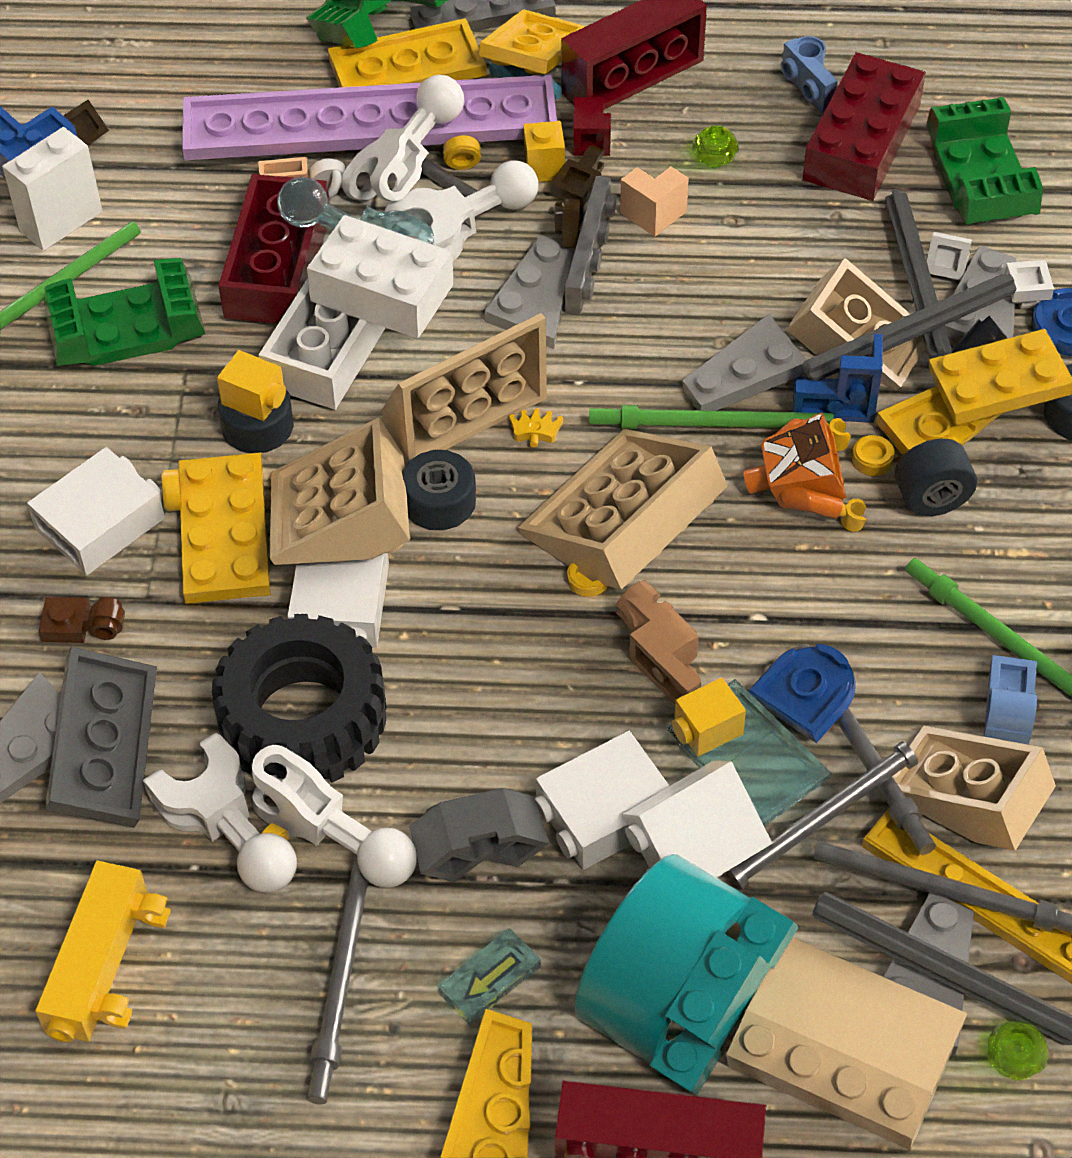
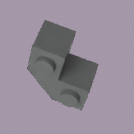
(478, 827)

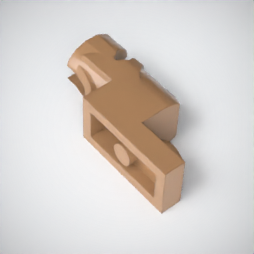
(659, 640)

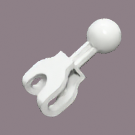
(398, 151)
(453, 216)
(217, 807)
(314, 809)

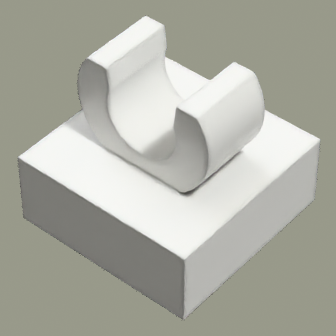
(948, 255)
(1032, 282)

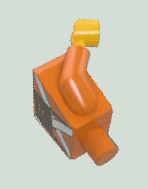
(806, 470)

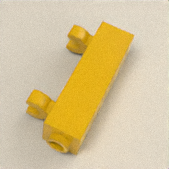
(93, 951)

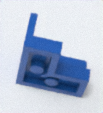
(19, 138)
(849, 397)

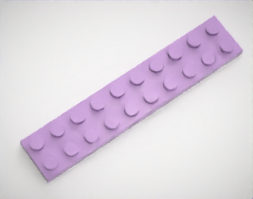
(355, 117)

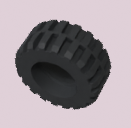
(291, 654)

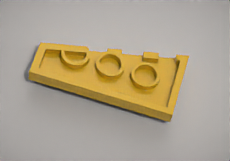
(925, 419)
(494, 1096)

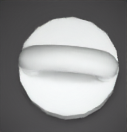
(330, 171)

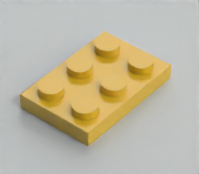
(528, 42)
(1001, 376)

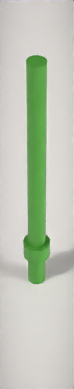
(72, 271)
(630, 417)
(946, 591)

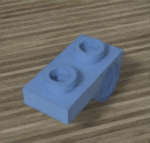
(805, 67)
(1011, 699)

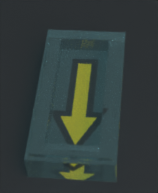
(489, 976)

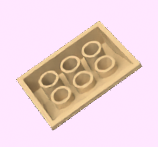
(469, 390)
(340, 500)
(626, 505)
(846, 1041)

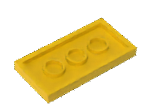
(411, 57)
(223, 528)

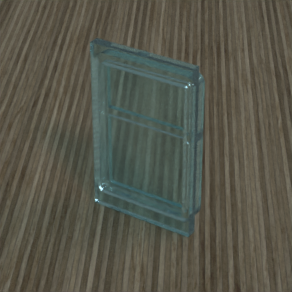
(767, 759)

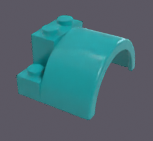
(672, 961)

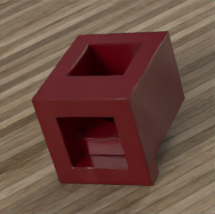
(591, 125)

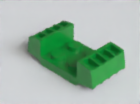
(349, 21)
(981, 162)
(123, 321)

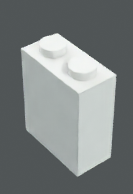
(53, 188)
(97, 510)
(343, 591)
(591, 794)
(700, 819)

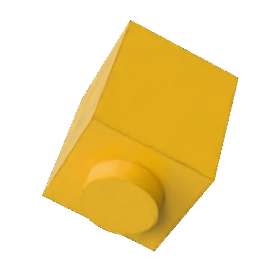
(544, 148)
(251, 385)
(708, 717)

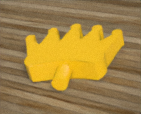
(535, 428)

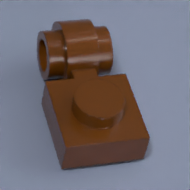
(70, 618)

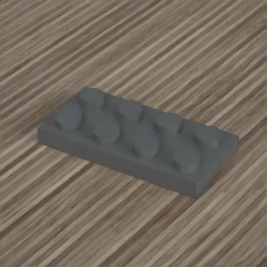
(101, 738)

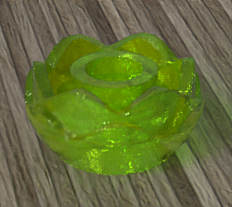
(715, 146)
(1013, 1063)

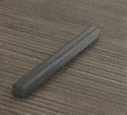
(916, 268)
(913, 325)
(944, 967)

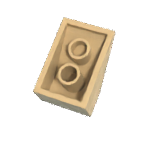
(849, 306)
(977, 784)

